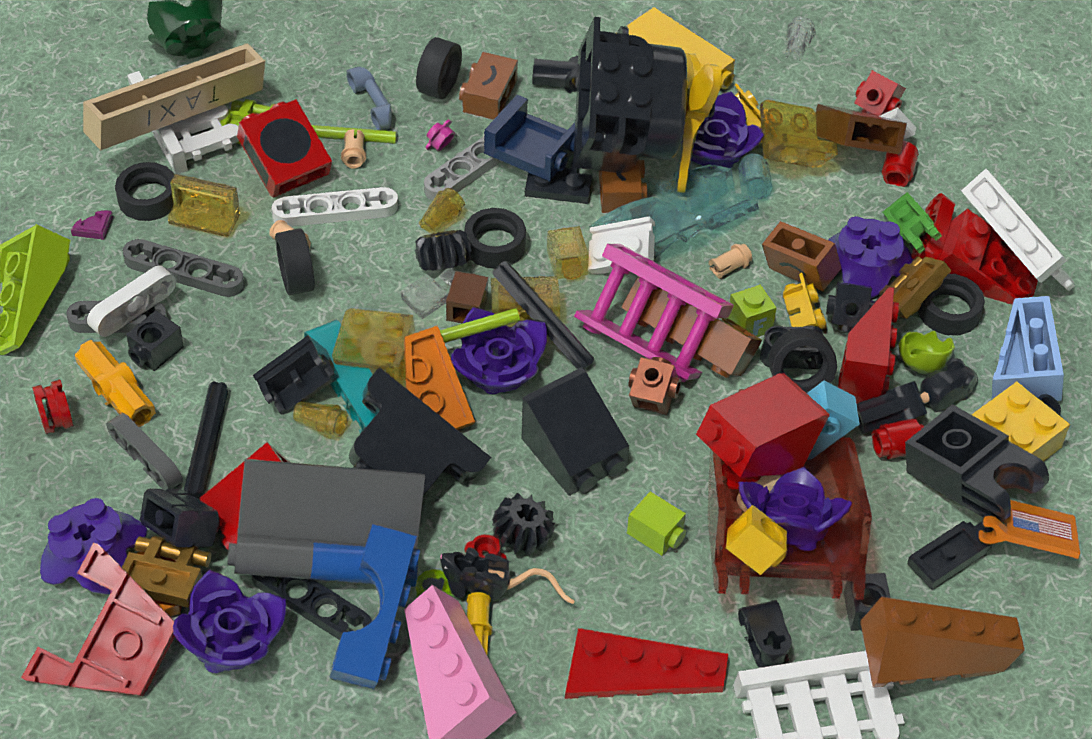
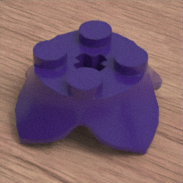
(726, 135)
(870, 252)
(501, 356)
(797, 506)
(74, 534)
(226, 626)

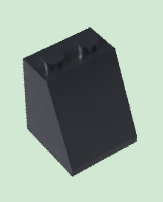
(573, 432)

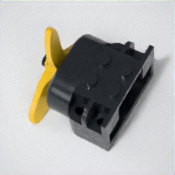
(638, 102)

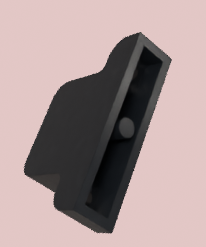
(411, 437)

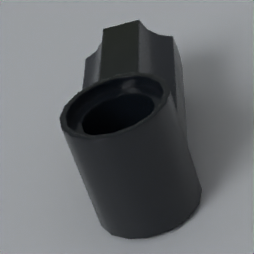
(556, 73)
(894, 406)

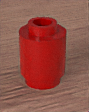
(900, 168)
(891, 438)

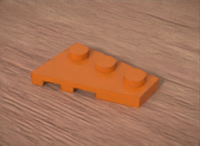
(433, 377)

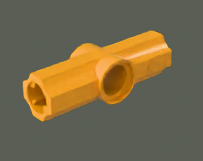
(114, 382)

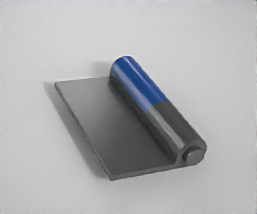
(318, 518)

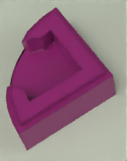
(93, 226)

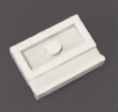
(634, 234)

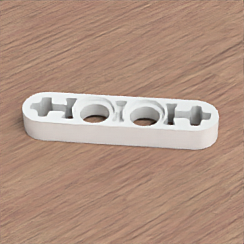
(334, 203)

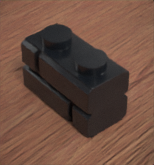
(179, 517)

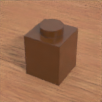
(466, 293)

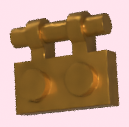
(916, 283)
(162, 578)

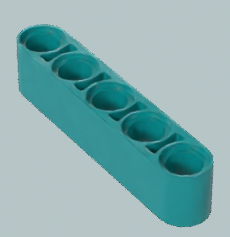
(351, 379)

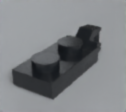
(949, 553)

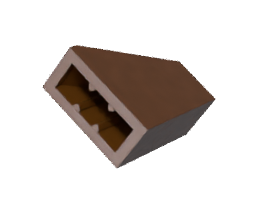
(859, 129)

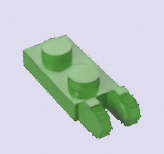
(912, 221)

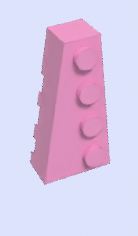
(453, 672)

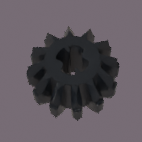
(443, 250)
(523, 524)

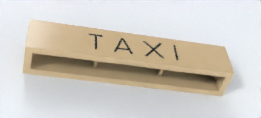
(173, 96)

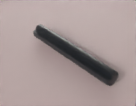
(539, 311)
(206, 439)

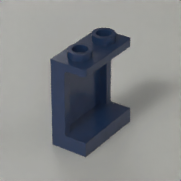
(528, 141)

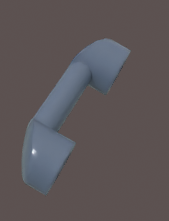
(360, 80)

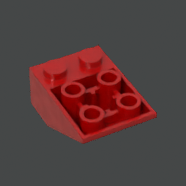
(983, 257)
(868, 353)

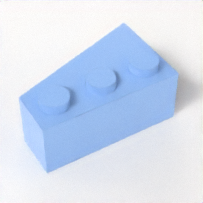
(1030, 350)

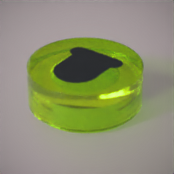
(432, 577)

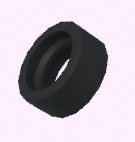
(438, 68)
(140, 174)
(496, 219)
(295, 261)
(953, 323)
(799, 338)

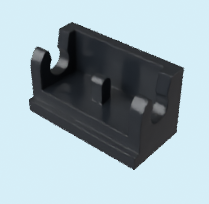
(296, 375)

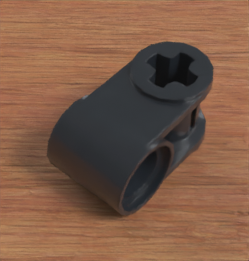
(796, 358)
(766, 633)

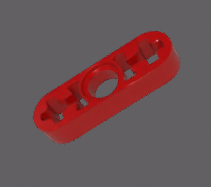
(940, 211)

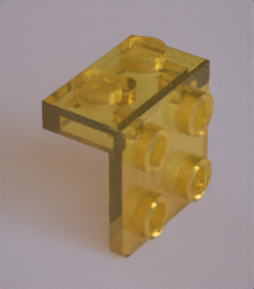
(792, 135)
(374, 341)

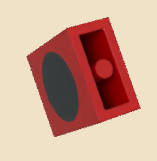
(283, 147)

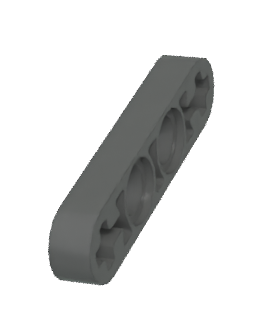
(185, 265)

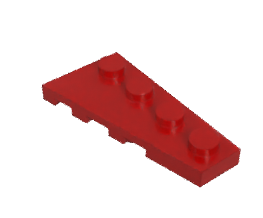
(628, 665)

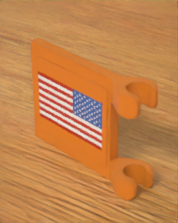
(1034, 528)

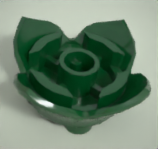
(185, 28)

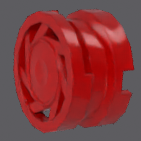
(56, 405)

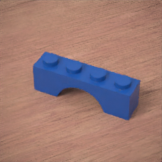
(362, 652)

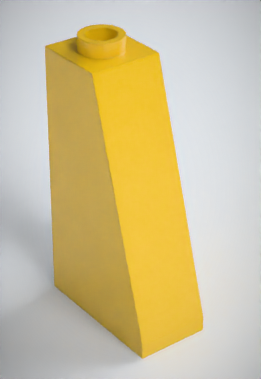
(662, 30)

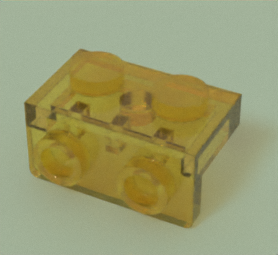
(204, 205)

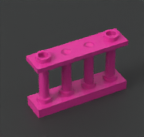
(679, 293)

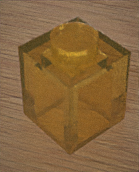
(567, 252)

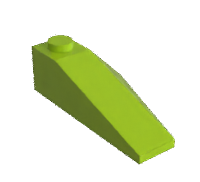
(28, 274)

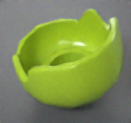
(925, 352)

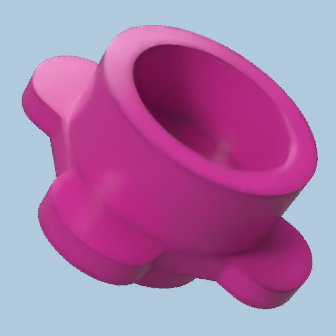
(440, 135)

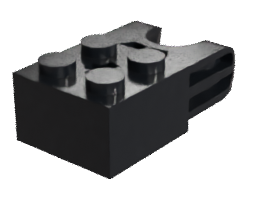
(972, 463)

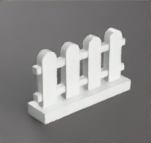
(192, 146)
(1017, 229)
(832, 676)

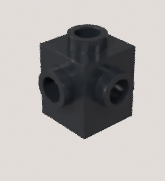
(846, 294)

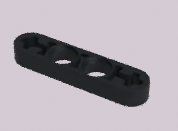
(312, 600)

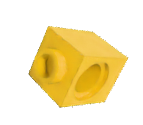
(757, 540)

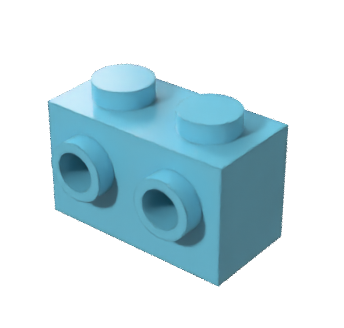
(842, 416)

